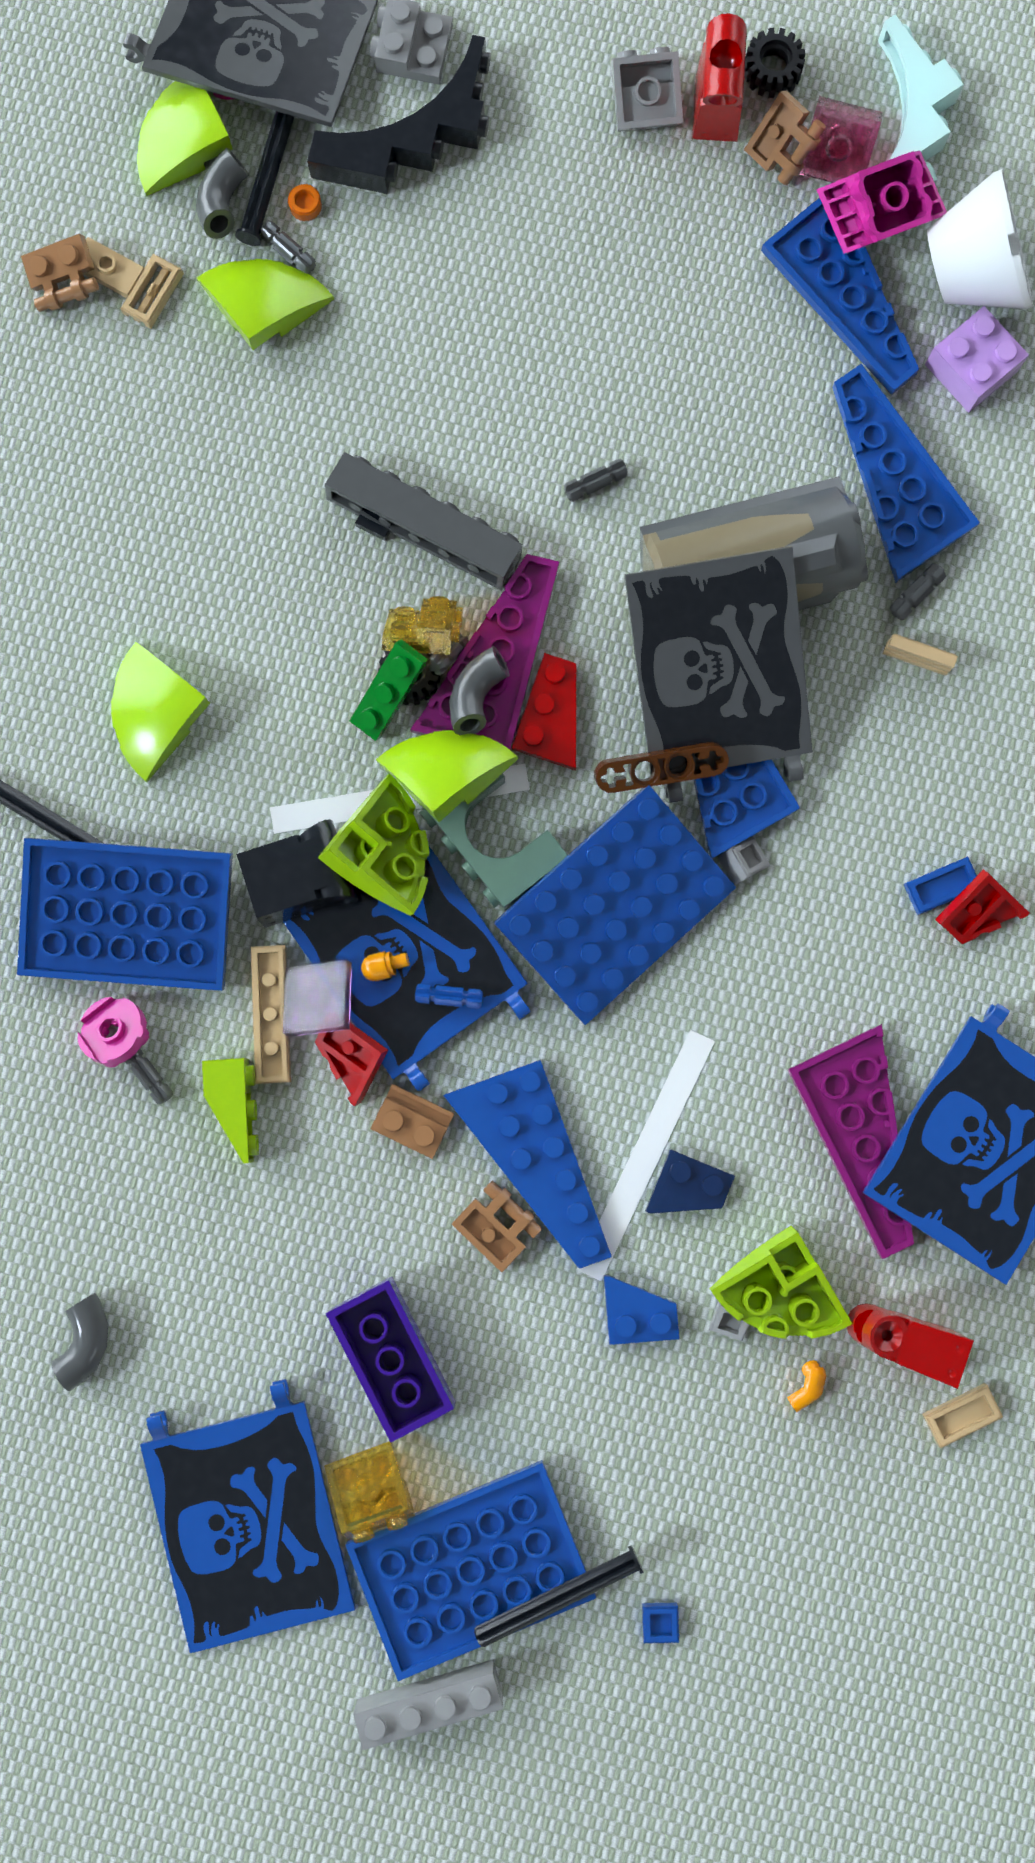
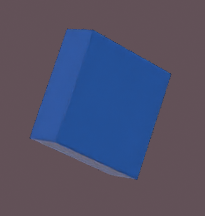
(660, 1622)

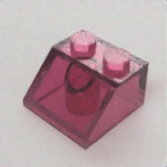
(845, 142)

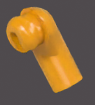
(812, 1387)

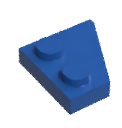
(637, 1314)

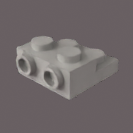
(411, 41)
(647, 89)

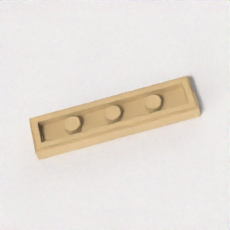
(268, 991)

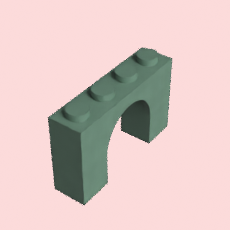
(505, 877)

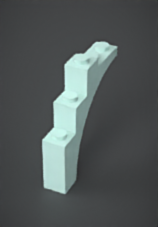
(923, 92)

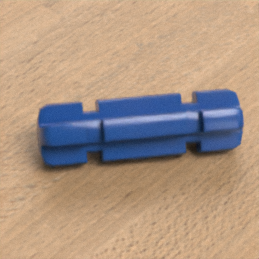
(449, 996)

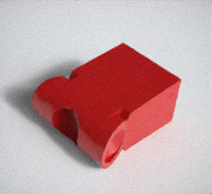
(720, 80)
(911, 1342)

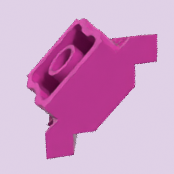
(881, 201)

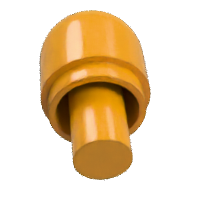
(383, 965)

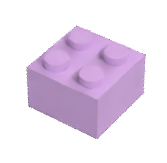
(976, 359)

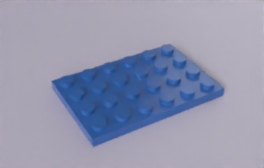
(615, 904)
(124, 914)
(465, 1567)

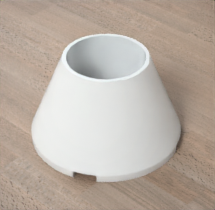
(980, 250)

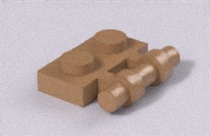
(776, 132)
(58, 263)
(491, 1235)

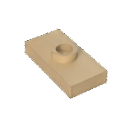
(112, 268)

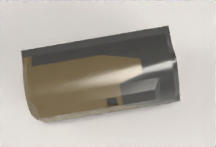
(810, 518)

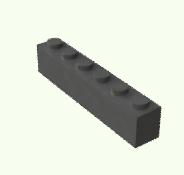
(424, 520)

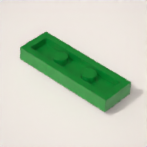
(388, 689)

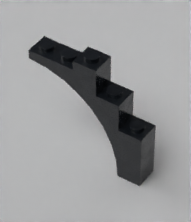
(372, 156)

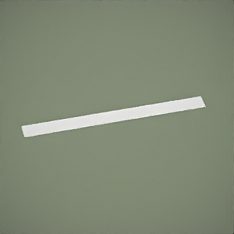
(340, 808)
(651, 1145)

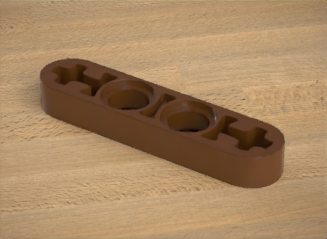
(661, 772)

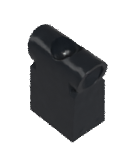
(290, 879)

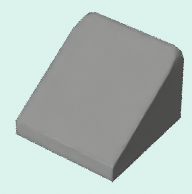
(743, 861)
(726, 1324)

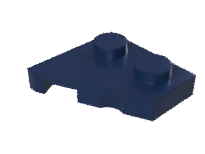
(688, 1186)

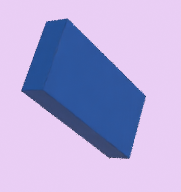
(940, 885)

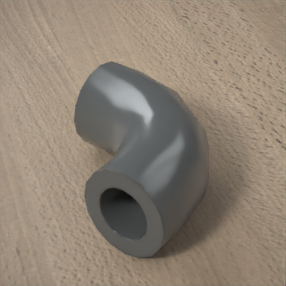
(215, 194)
(471, 689)
(88, 1343)

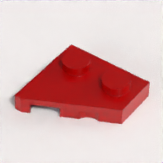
(980, 909)
(353, 1058)

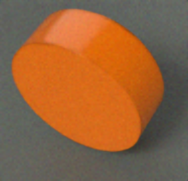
(304, 202)

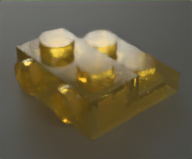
(427, 630)
(369, 1492)

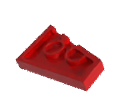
(550, 715)

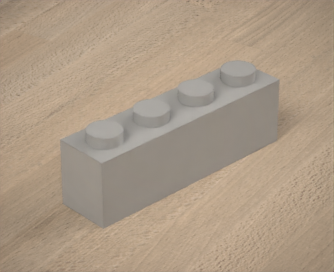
(428, 1704)

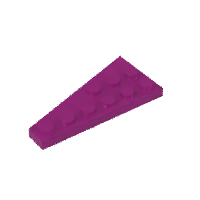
(515, 630)
(856, 1120)

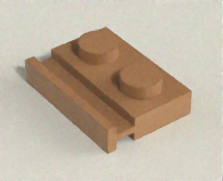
(412, 1121)

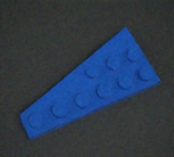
(843, 293)
(907, 491)
(742, 803)
(527, 1139)

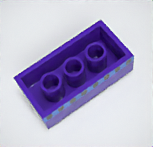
(391, 1359)

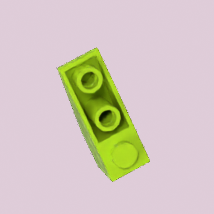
(228, 1093)

